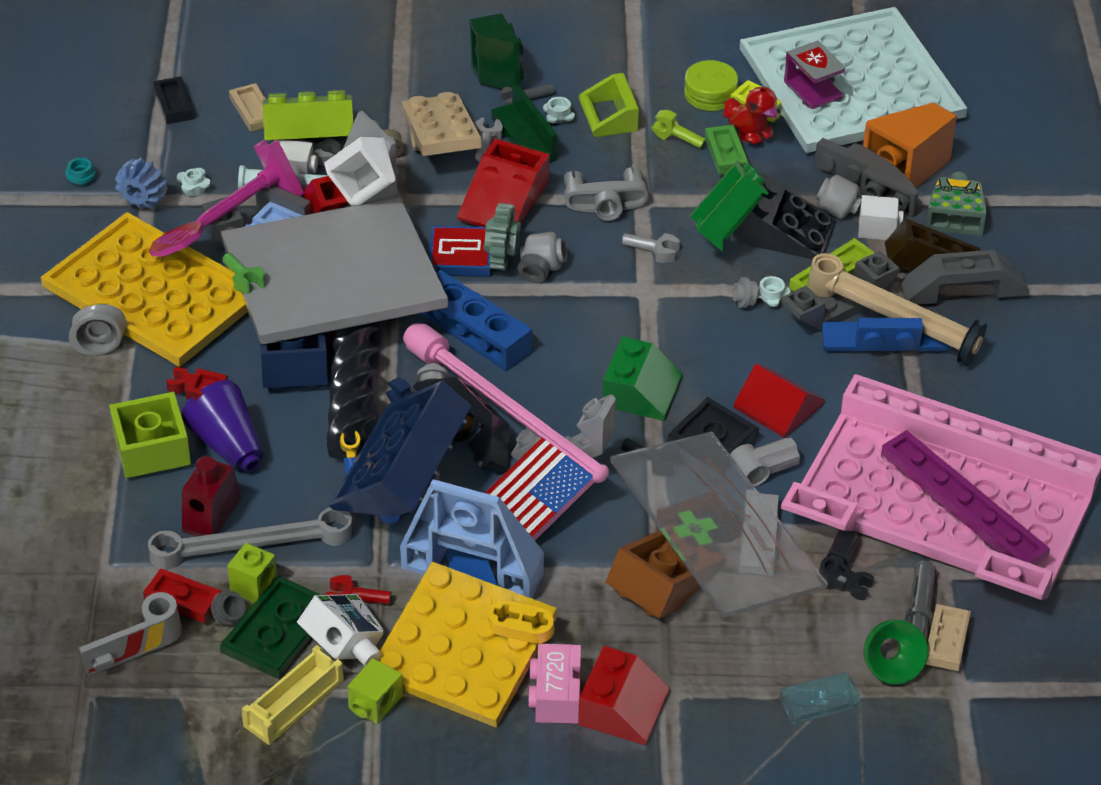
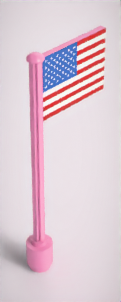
(548, 474)

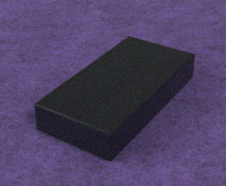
(173, 100)

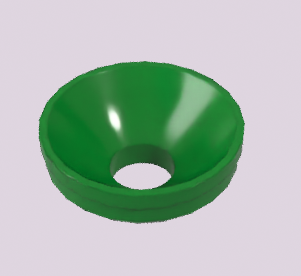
(910, 656)

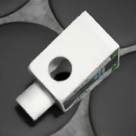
(343, 627)

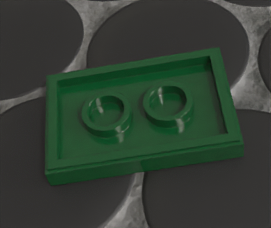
(269, 631)

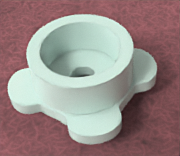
(558, 110)
(193, 181)
(772, 290)

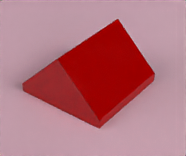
(776, 400)

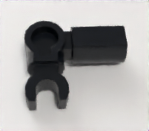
(836, 570)

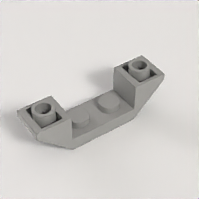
(596, 429)

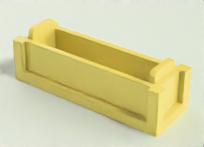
(293, 696)

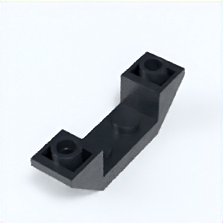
(493, 438)

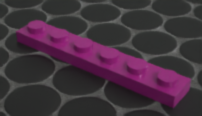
(963, 499)

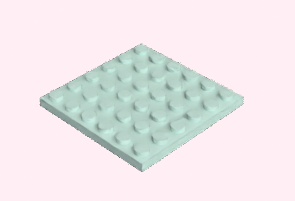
(882, 75)

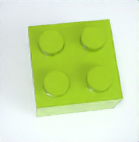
(149, 434)

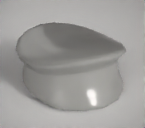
(97, 329)

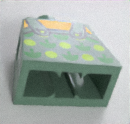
(957, 206)

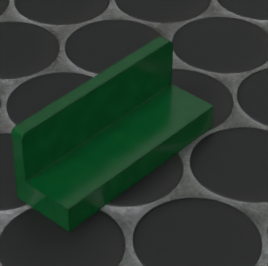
(526, 125)

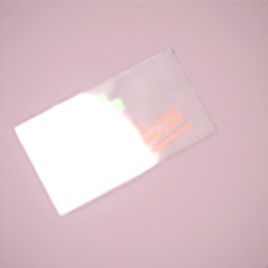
(718, 524)

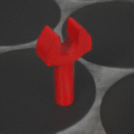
(345, 584)

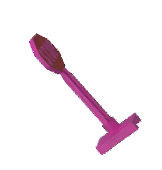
(276, 172)

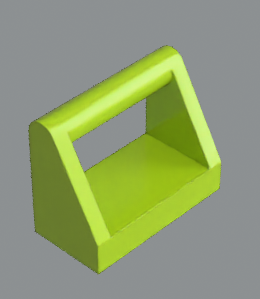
(616, 89)

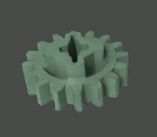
(502, 236)

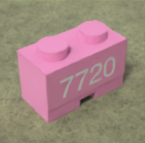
(557, 683)

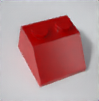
(622, 697)

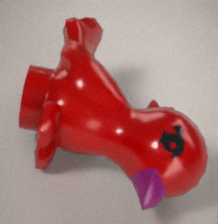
(752, 117)

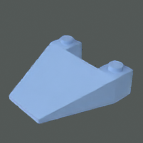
(475, 525)

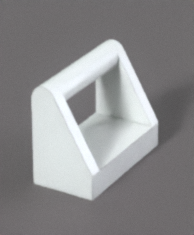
(354, 156)

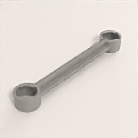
(257, 537)

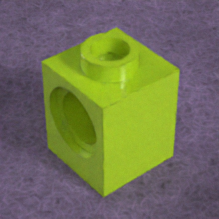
(251, 572)
(375, 691)

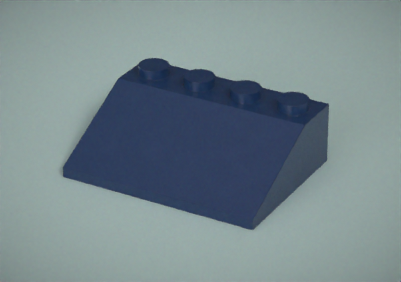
(403, 453)

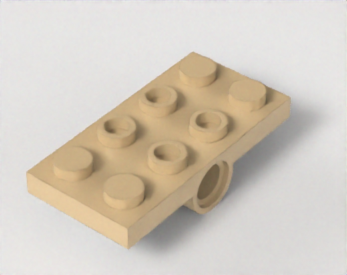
(440, 124)

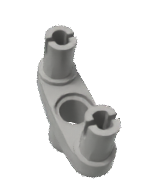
(592, 196)

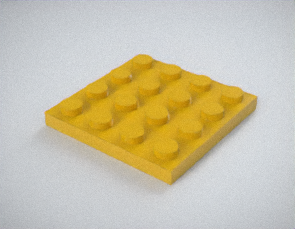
(450, 650)

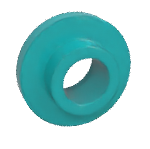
(80, 171)

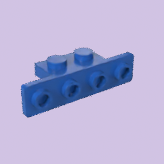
(879, 335)

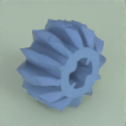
(141, 183)

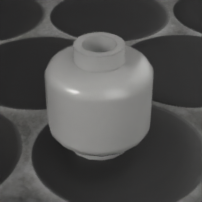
(838, 197)
(548, 246)

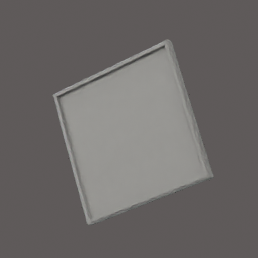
(335, 270)

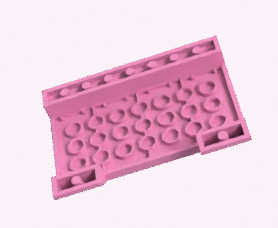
(1025, 474)

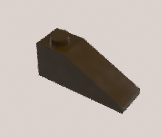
(915, 243)

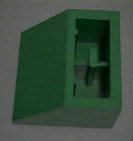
(495, 51)

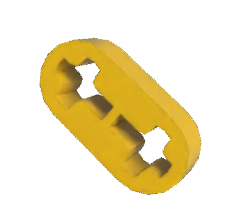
(521, 621)

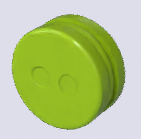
(709, 84)

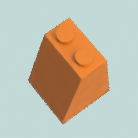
(913, 140)

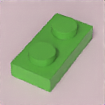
(724, 147)

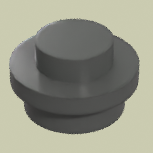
(228, 607)

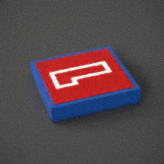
(459, 250)

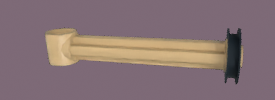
(830, 277)

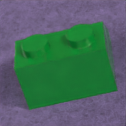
(641, 379)

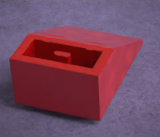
(505, 176)

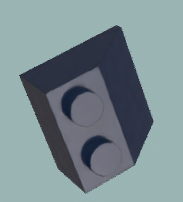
(295, 362)

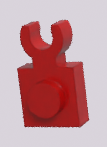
(192, 383)

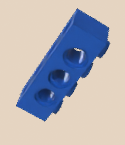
(481, 324)

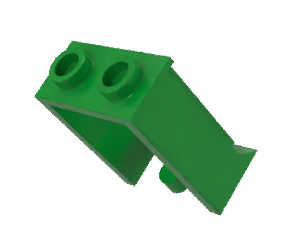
(729, 203)

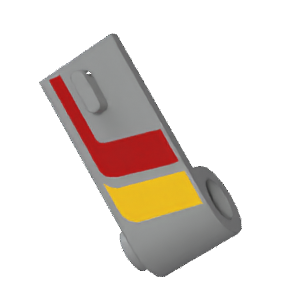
(160, 629)

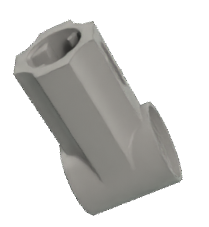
(765, 460)

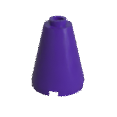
(225, 425)

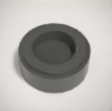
(534, 268)

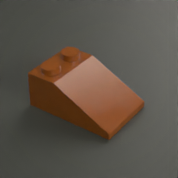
(652, 575)

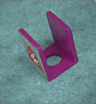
(811, 77)

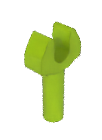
(667, 126)

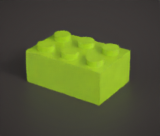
(307, 115)

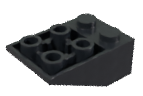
(786, 223)

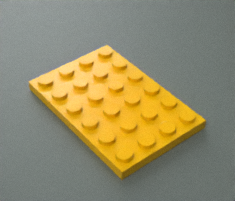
(168, 301)

